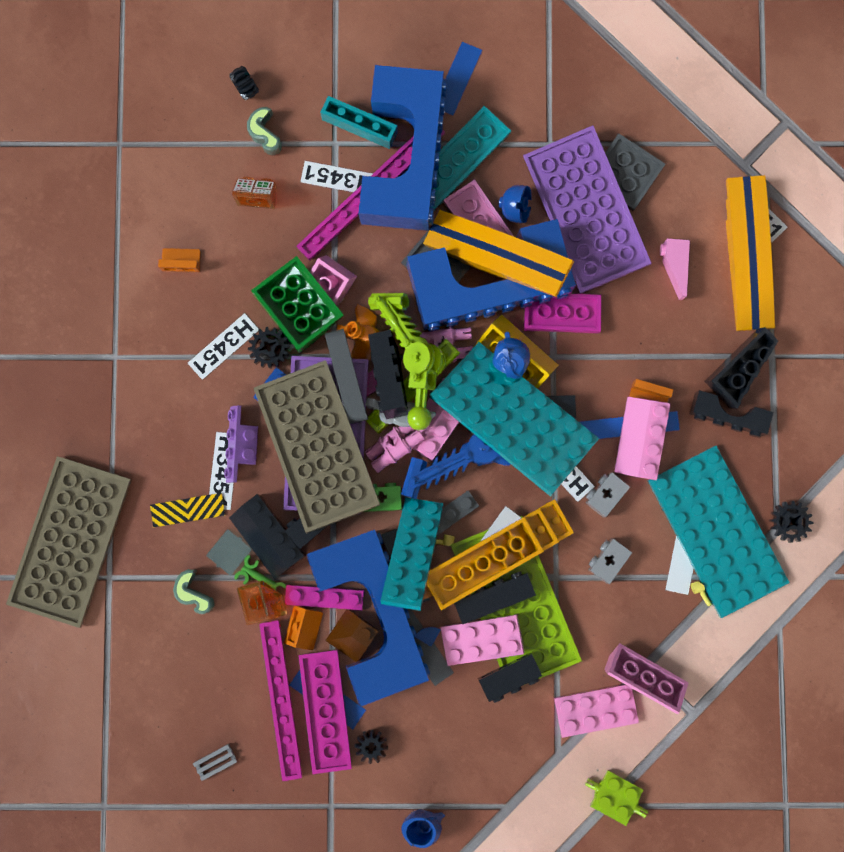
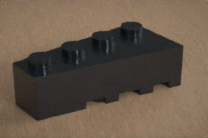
(740, 369)
(388, 374)

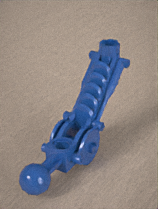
(472, 451)

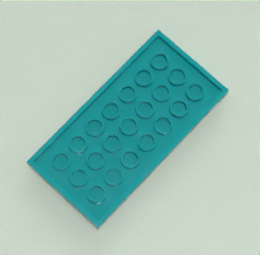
(514, 419)
(718, 532)

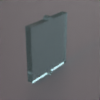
(229, 552)

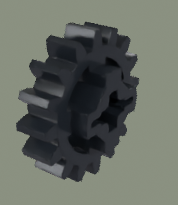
(261, 351)
(797, 526)

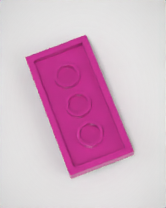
(571, 314)

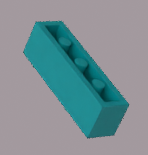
(359, 122)

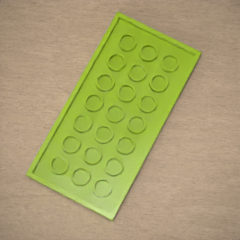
(539, 617)

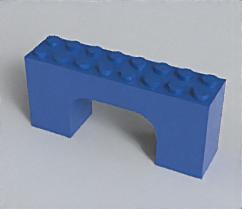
(420, 100)
(447, 302)
(399, 659)

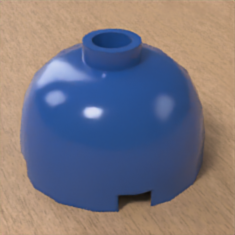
(515, 203)

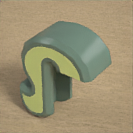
(260, 134)
(190, 596)

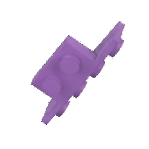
(241, 444)

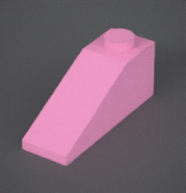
(676, 262)

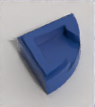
(428, 635)

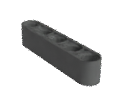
(346, 376)

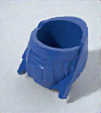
(511, 357)
(422, 828)

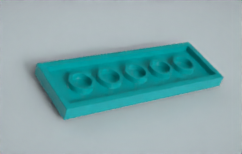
(468, 151)
(412, 554)

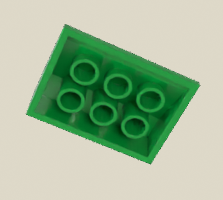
(297, 304)

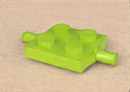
(616, 797)

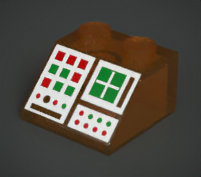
(255, 192)

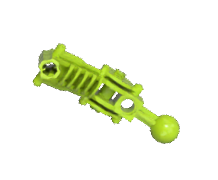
(420, 358)

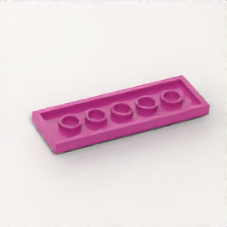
(325, 712)

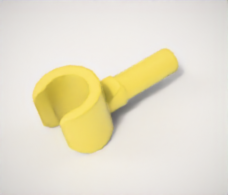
(448, 540)
(699, 587)

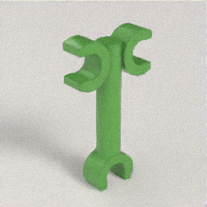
(247, 570)

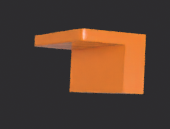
(180, 260)
(649, 391)
(303, 628)

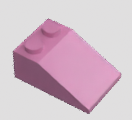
(333, 278)

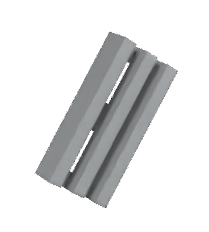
(200, 769)

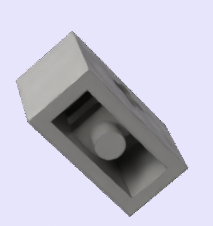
(616, 488)
(619, 556)

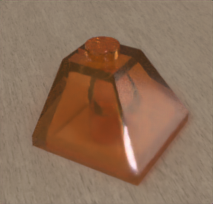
(261, 602)

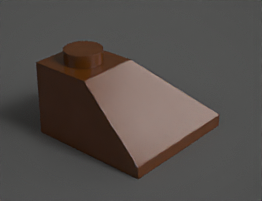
(352, 635)

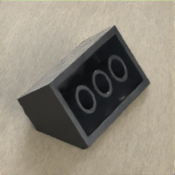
(266, 536)

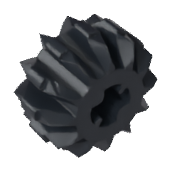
(244, 83)
(376, 751)

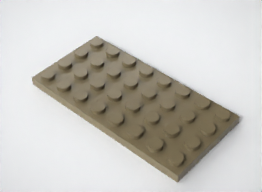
(316, 446)
(69, 542)

